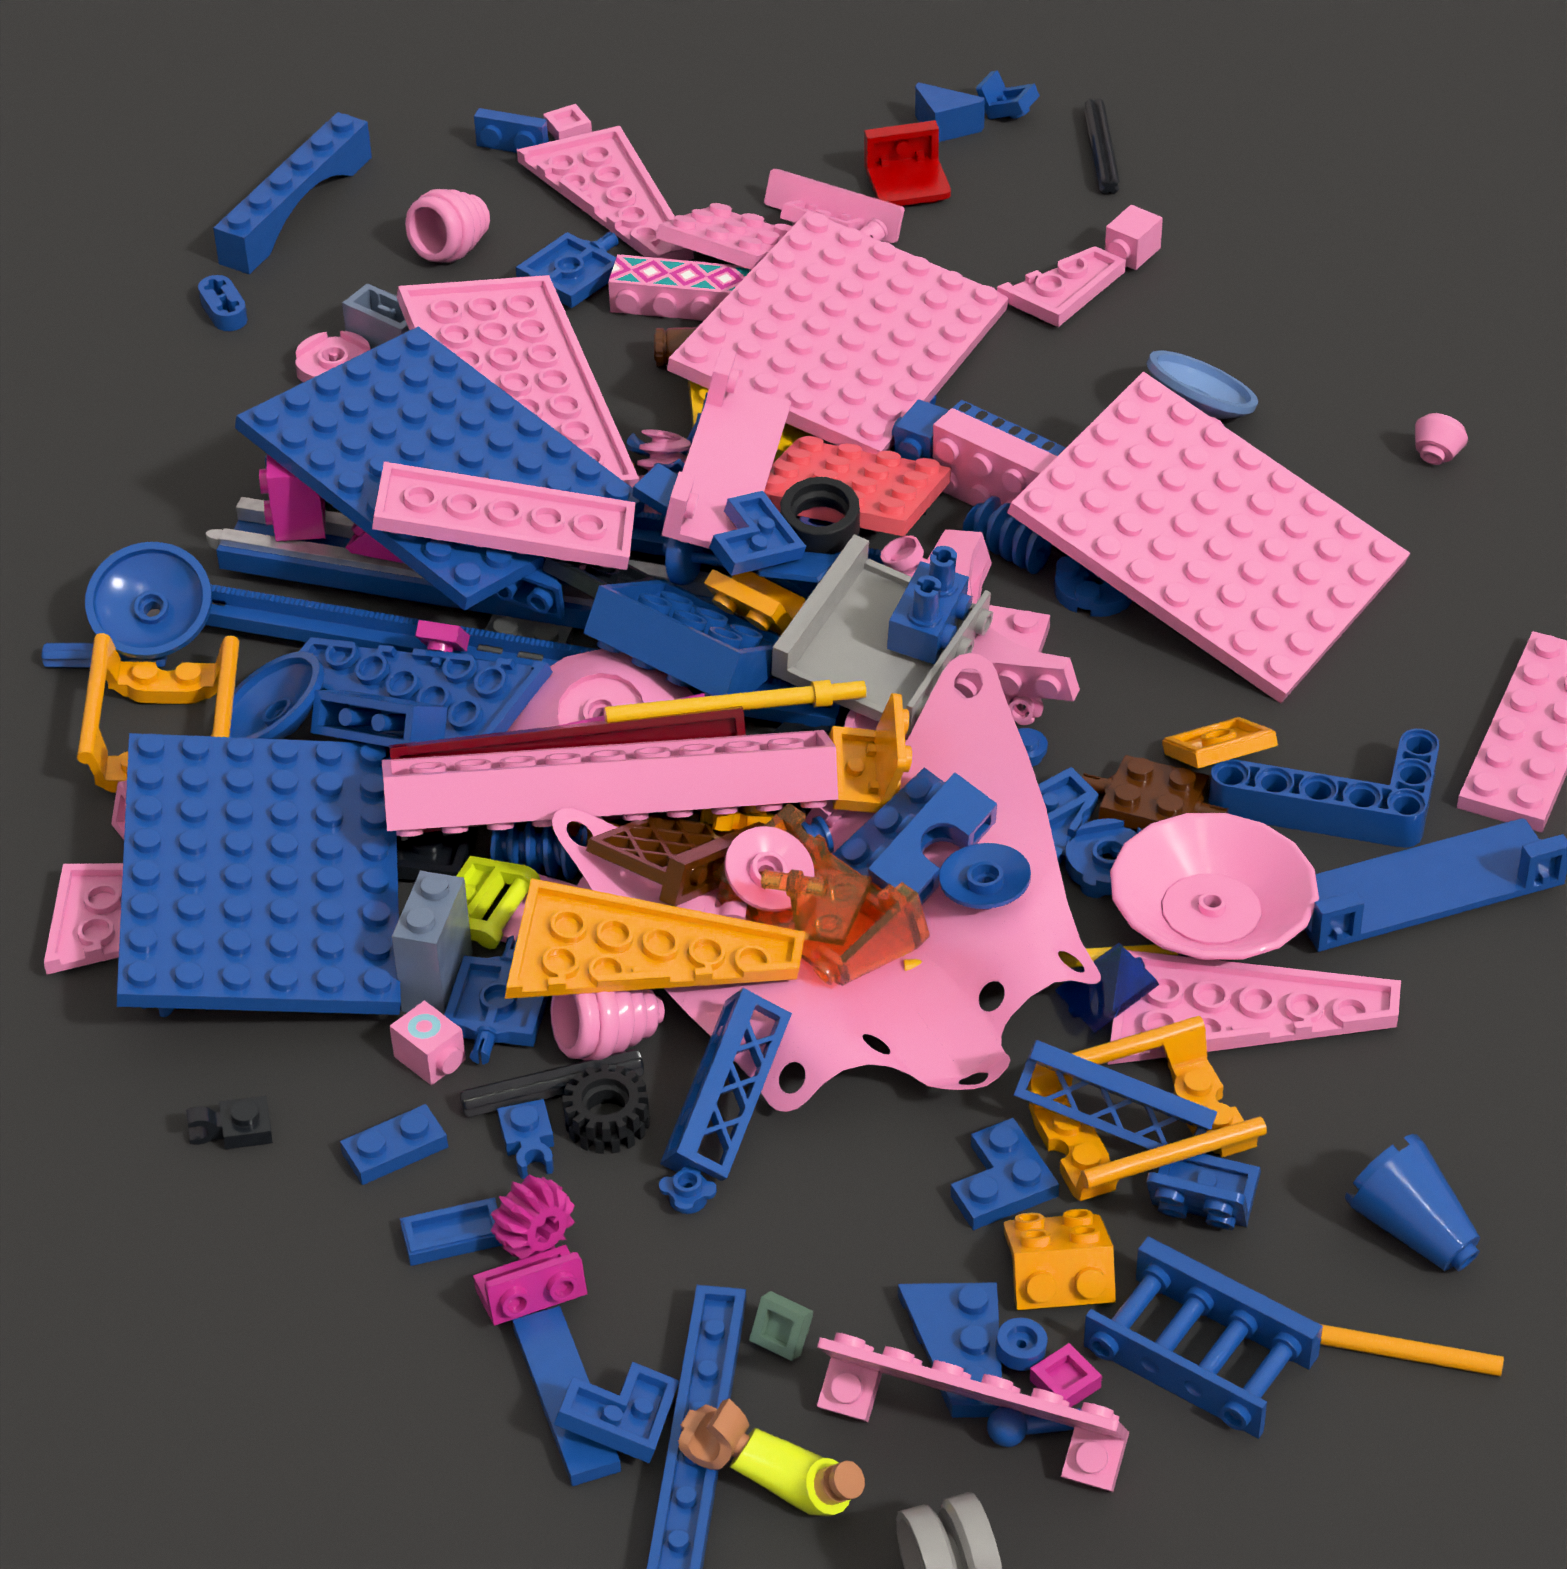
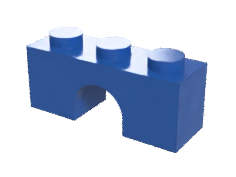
(952, 814)

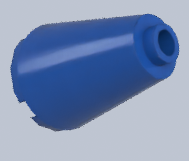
(1416, 1205)

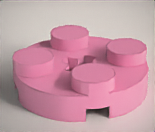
(322, 353)

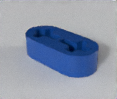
(218, 305)

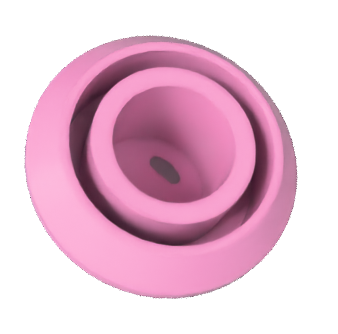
(1439, 438)

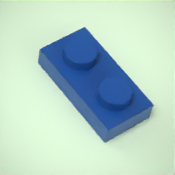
(508, 130)
(394, 1144)

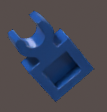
(527, 1134)

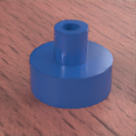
(1021, 1343)

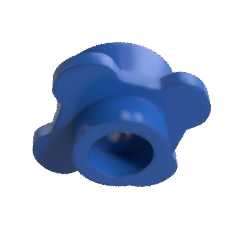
(687, 1199)

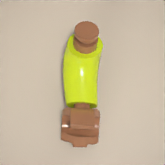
(789, 1471)

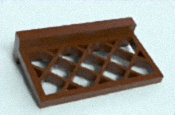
(669, 852)

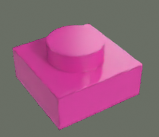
(442, 636)
(1066, 1374)

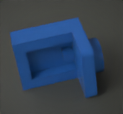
(1005, 101)

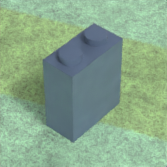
(431, 940)

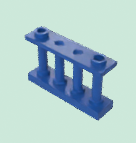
(1222, 1300)

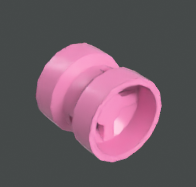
(903, 554)

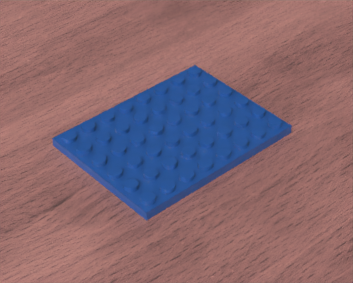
(429, 411)
(257, 877)

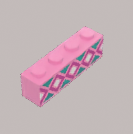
(670, 286)

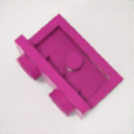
(531, 1284)

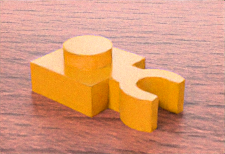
(744, 817)

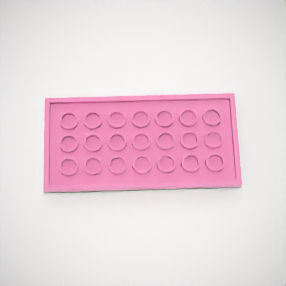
(526, 346)

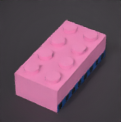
(988, 454)

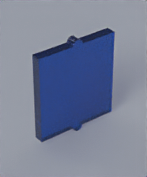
(1121, 985)

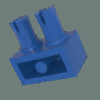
(930, 608)

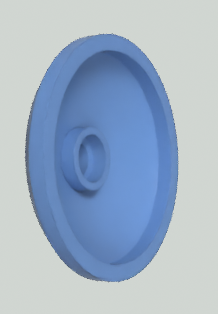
(1202, 385)

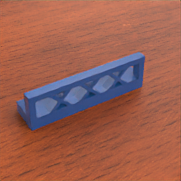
(709, 1082)
(1115, 1083)

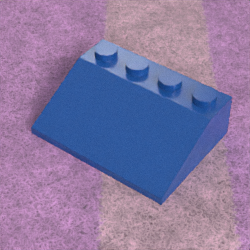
(681, 636)

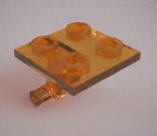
(820, 904)

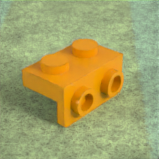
(756, 598)

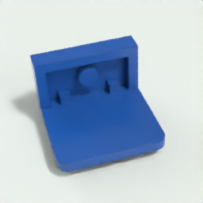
(1207, 1188)

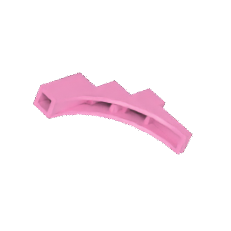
(1018, 667)

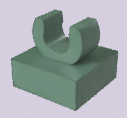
(781, 1325)

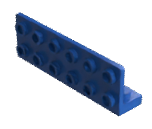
(1434, 882)

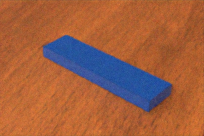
(551, 1364)

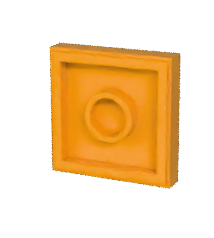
(1219, 742)

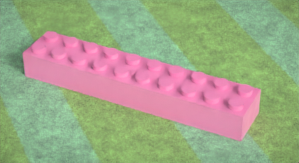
(609, 781)

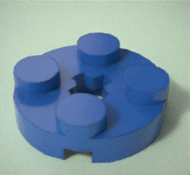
(1076, 589)
(1085, 854)

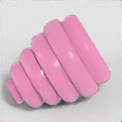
(446, 224)
(604, 1022)

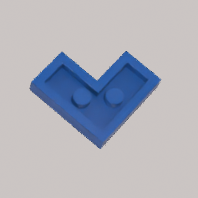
(761, 536)
(1012, 1178)
(621, 1421)

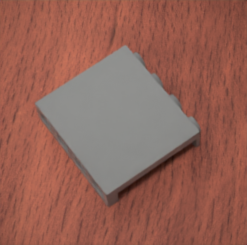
(845, 636)

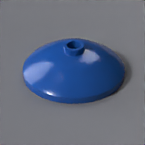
(147, 579)
(276, 697)

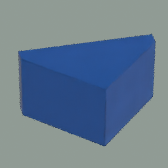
(954, 111)

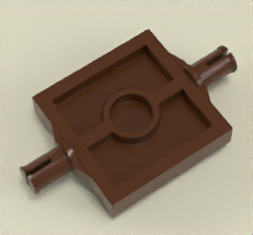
(1150, 792)

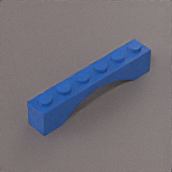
(252, 227)

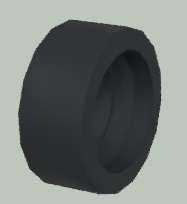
(822, 493)

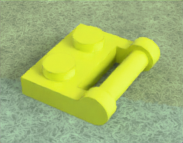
(483, 883)

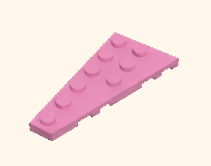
(609, 184)
(85, 916)
(1255, 1003)

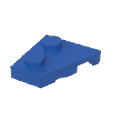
(1068, 806)

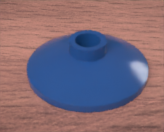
(985, 875)

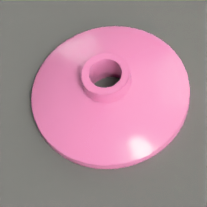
(760, 850)

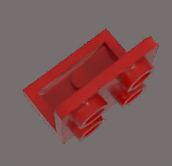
(905, 163)

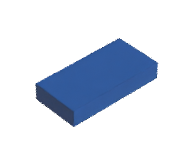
(449, 1231)

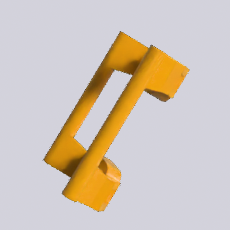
(149, 684)
(1087, 1162)

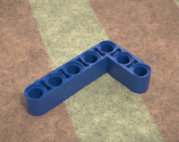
(1335, 804)

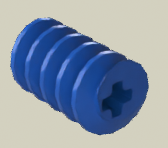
(1007, 535)
(536, 849)

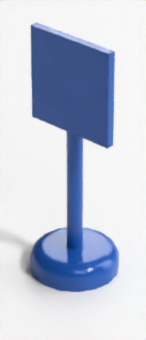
(685, 561)

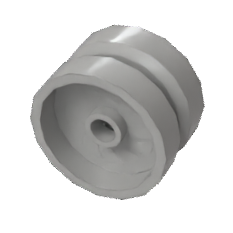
(952, 1541)

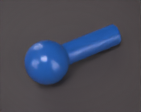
(1009, 1426)

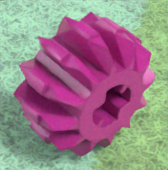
(532, 1217)

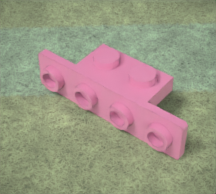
(800, 194)

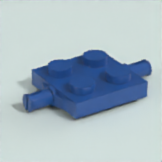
(574, 266)
(481, 1006)

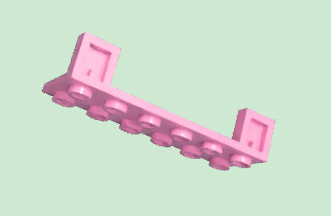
(727, 455)
(857, 1371)

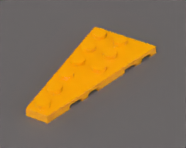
(595, 939)

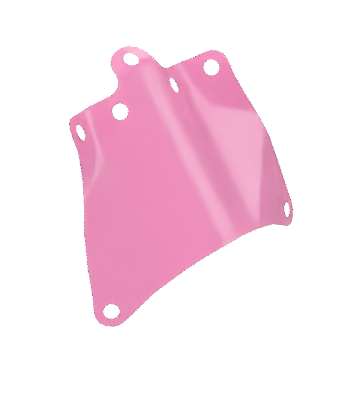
(933, 1010)

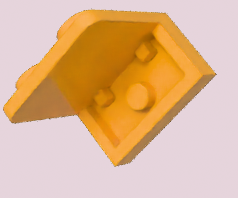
(872, 760)
(1060, 1260)

